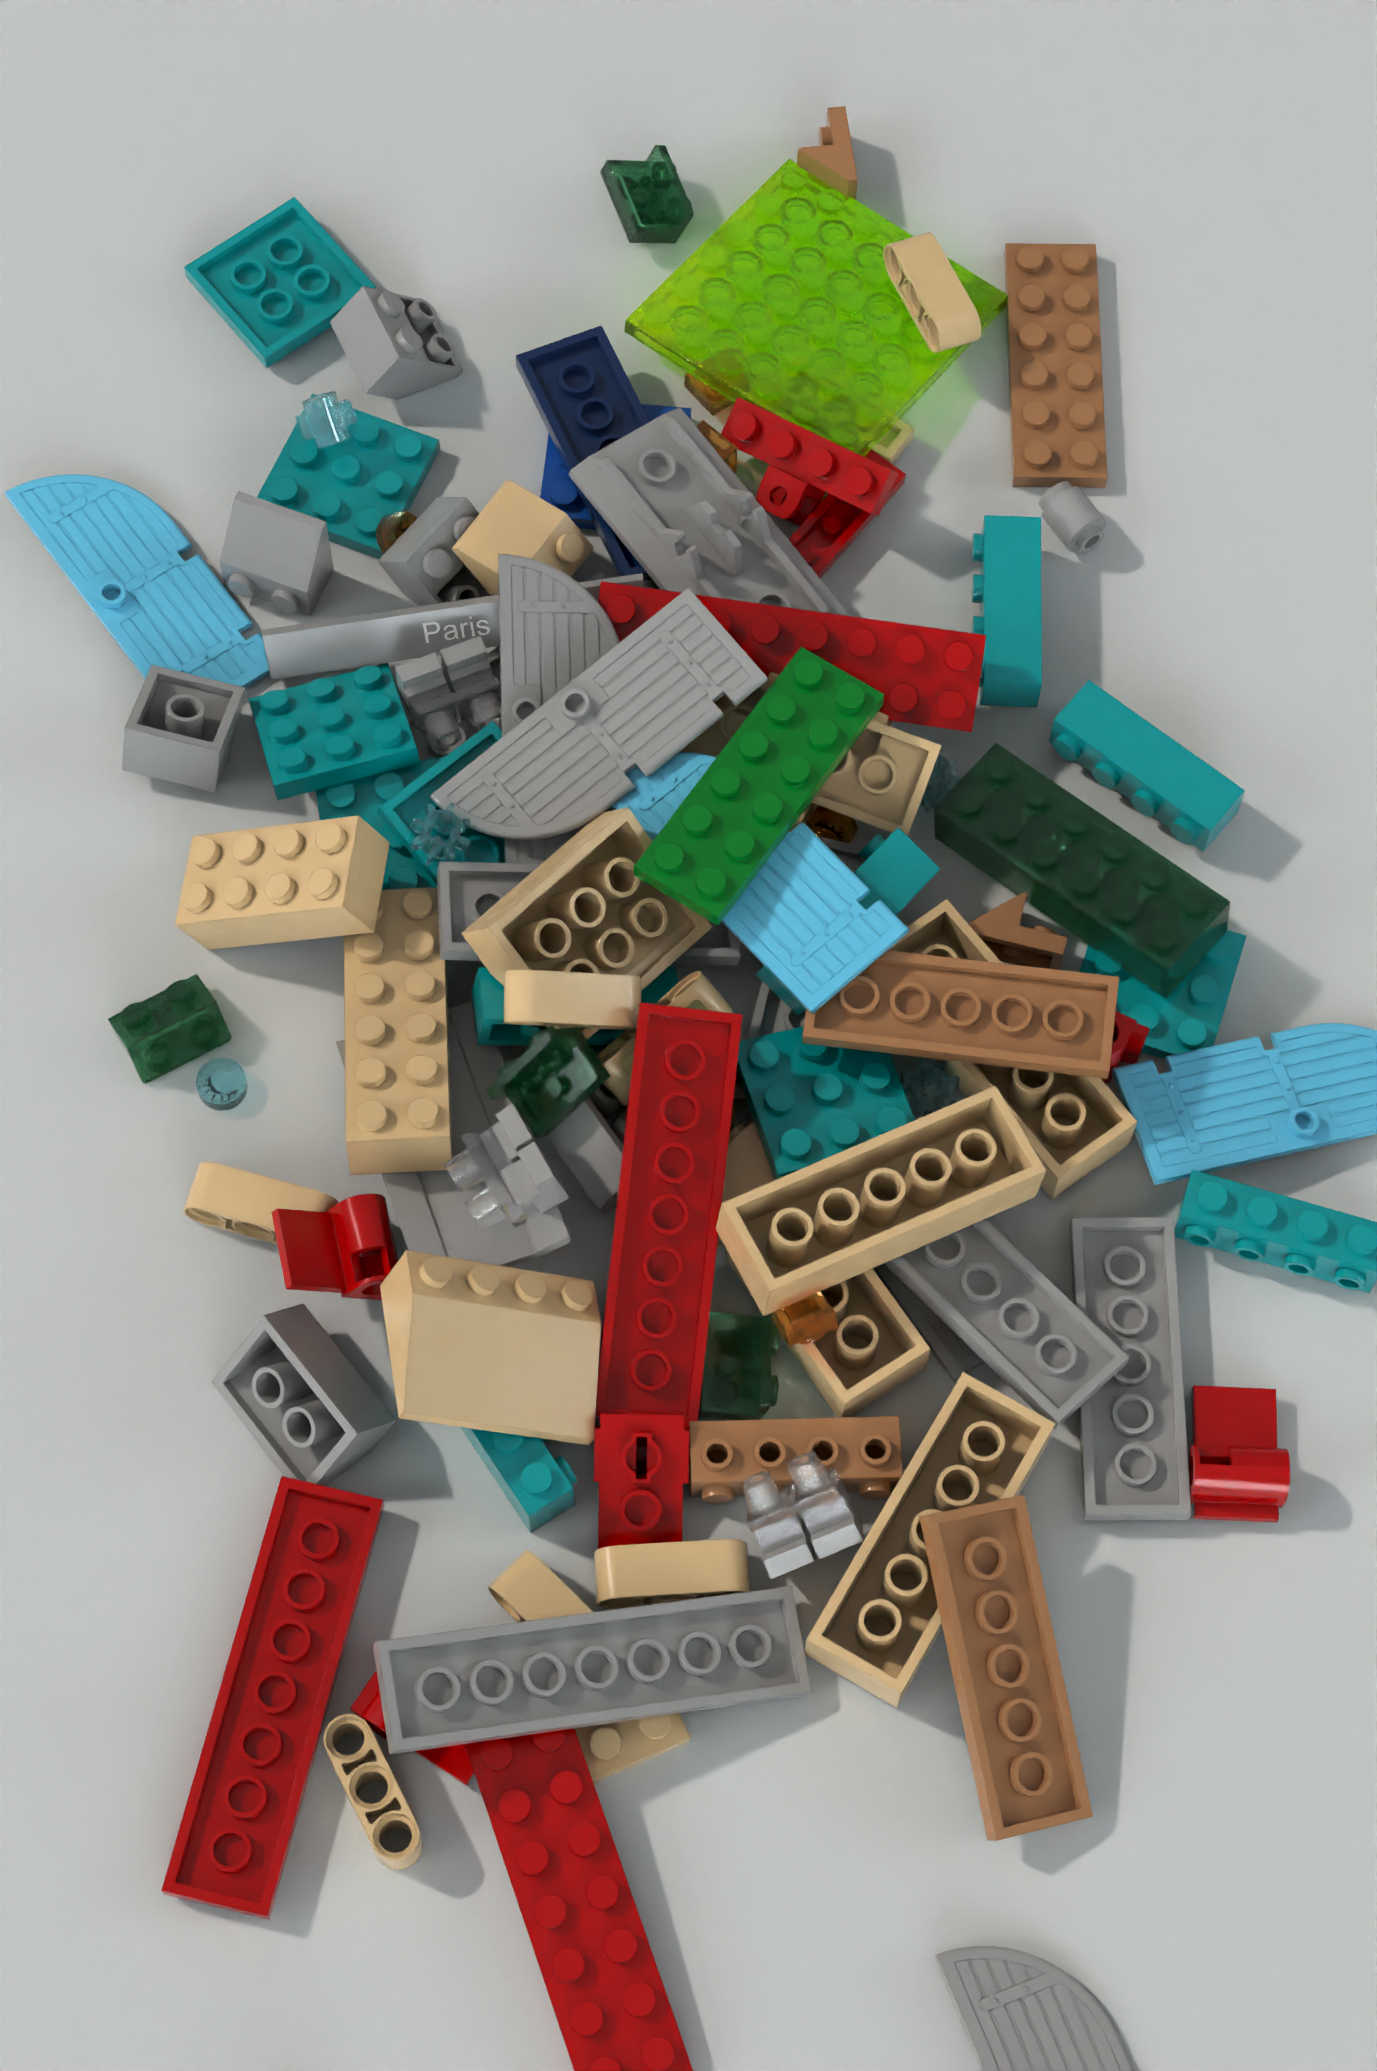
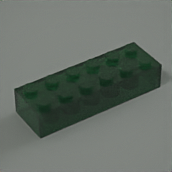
(1081, 870)

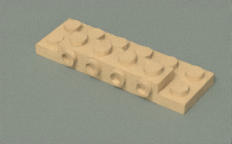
(874, 782)

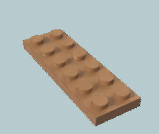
(1055, 365)
(973, 1014)
(1006, 1667)

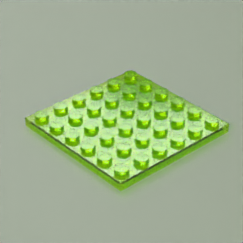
(802, 313)

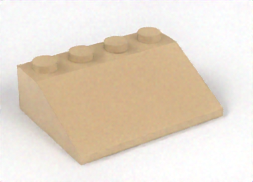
(588, 912)
(493, 1347)

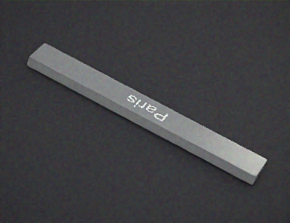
(390, 634)

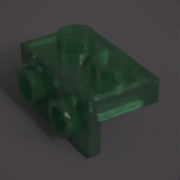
(648, 197)
(170, 1028)
(550, 1078)
(738, 1367)

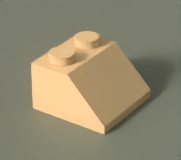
(520, 526)

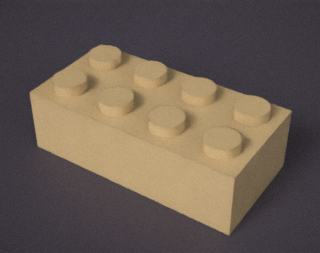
(283, 883)
(868, 1352)

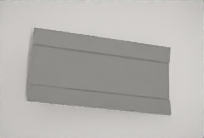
(695, 519)
(429, 1202)

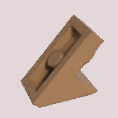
(834, 158)
(1018, 944)

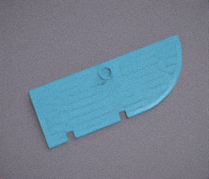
(130, 572)
(800, 906)
(1253, 1103)

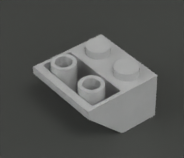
(394, 343)
(424, 559)

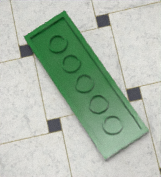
(758, 785)

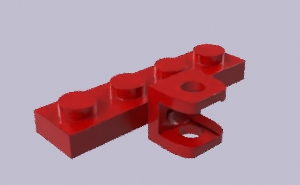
(804, 465)

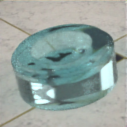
(221, 1084)

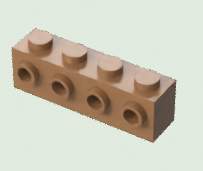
(729, 1451)

